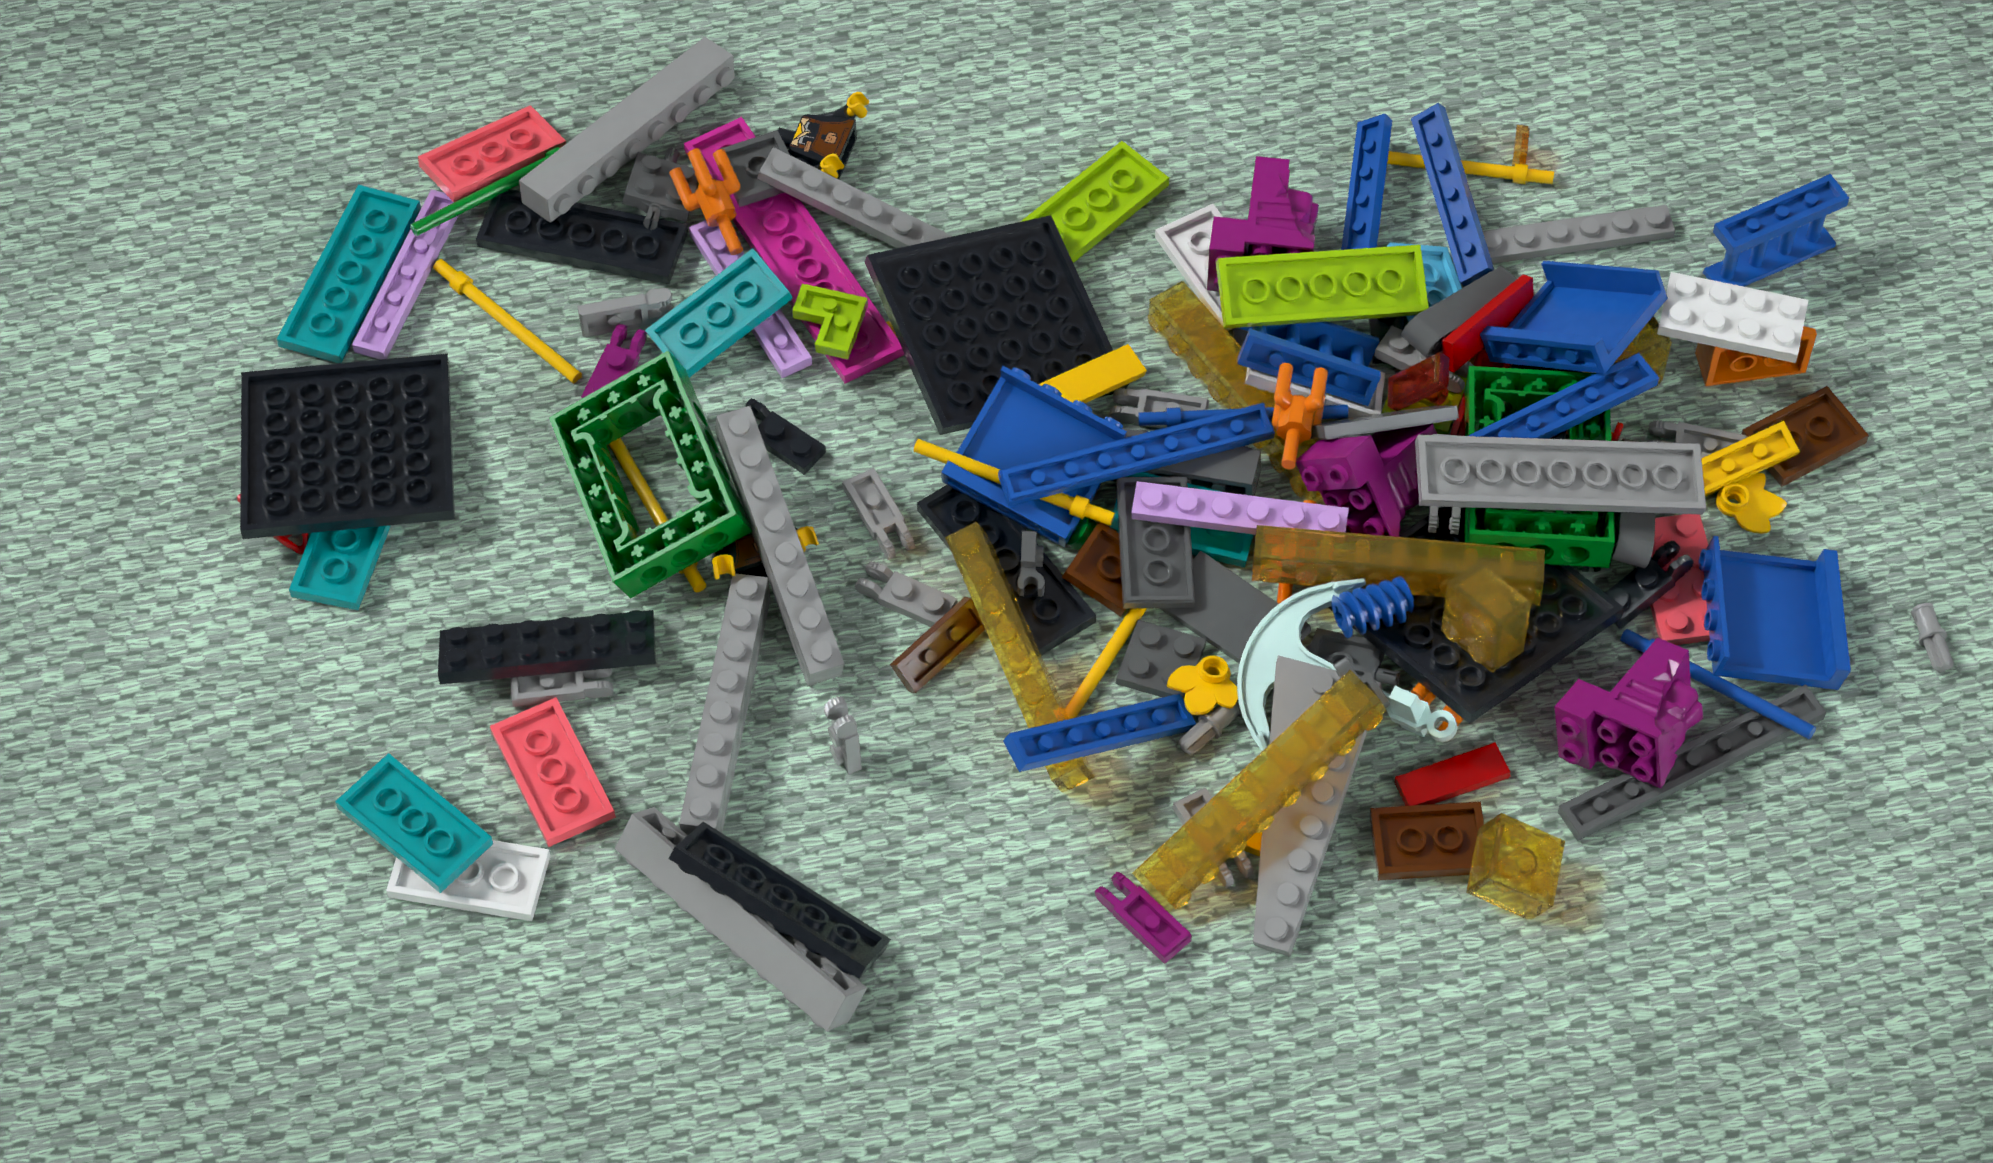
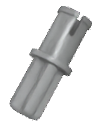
(1932, 637)
(1207, 728)

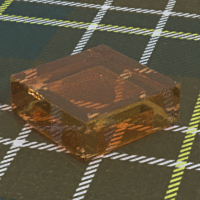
(1520, 145)

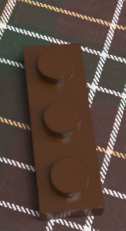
(938, 645)

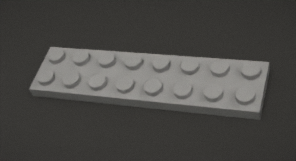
(1560, 474)

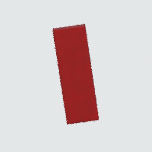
(1453, 776)

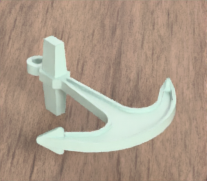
(1281, 635)

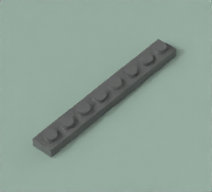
(1693, 763)

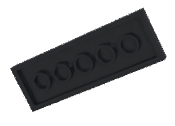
(585, 238)
(1049, 617)
(546, 647)
(779, 899)

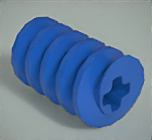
(1371, 605)

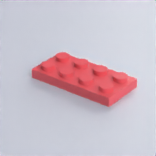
(490, 153)
(1682, 610)
(552, 772)

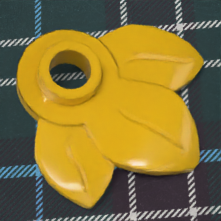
(1754, 505)
(1205, 685)

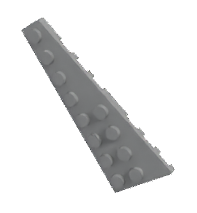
(1299, 833)

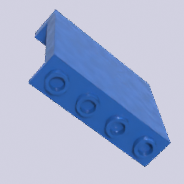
(1578, 318)
(1023, 426)
(1775, 617)

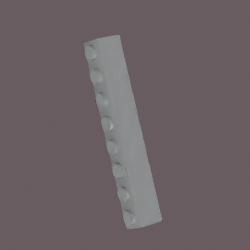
(627, 129)
(779, 546)
(726, 703)
(785, 962)

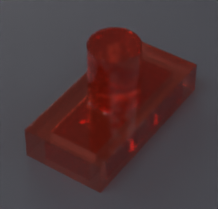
(1423, 380)

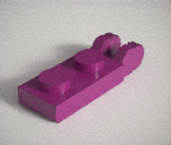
(616, 360)
(1145, 918)

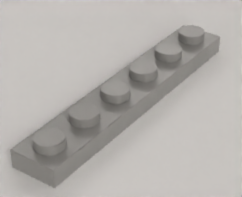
(845, 201)
(1579, 234)

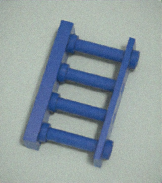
(1775, 218)
(1311, 346)

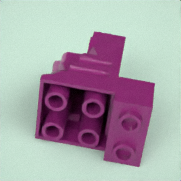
(1277, 222)
(1367, 475)
(1636, 722)

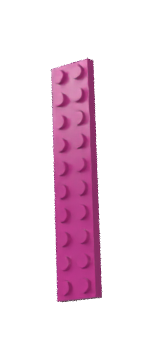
(801, 253)

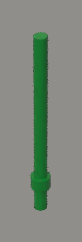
(475, 199)

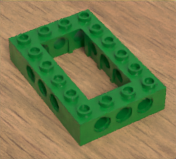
(613, 411)
(1568, 539)

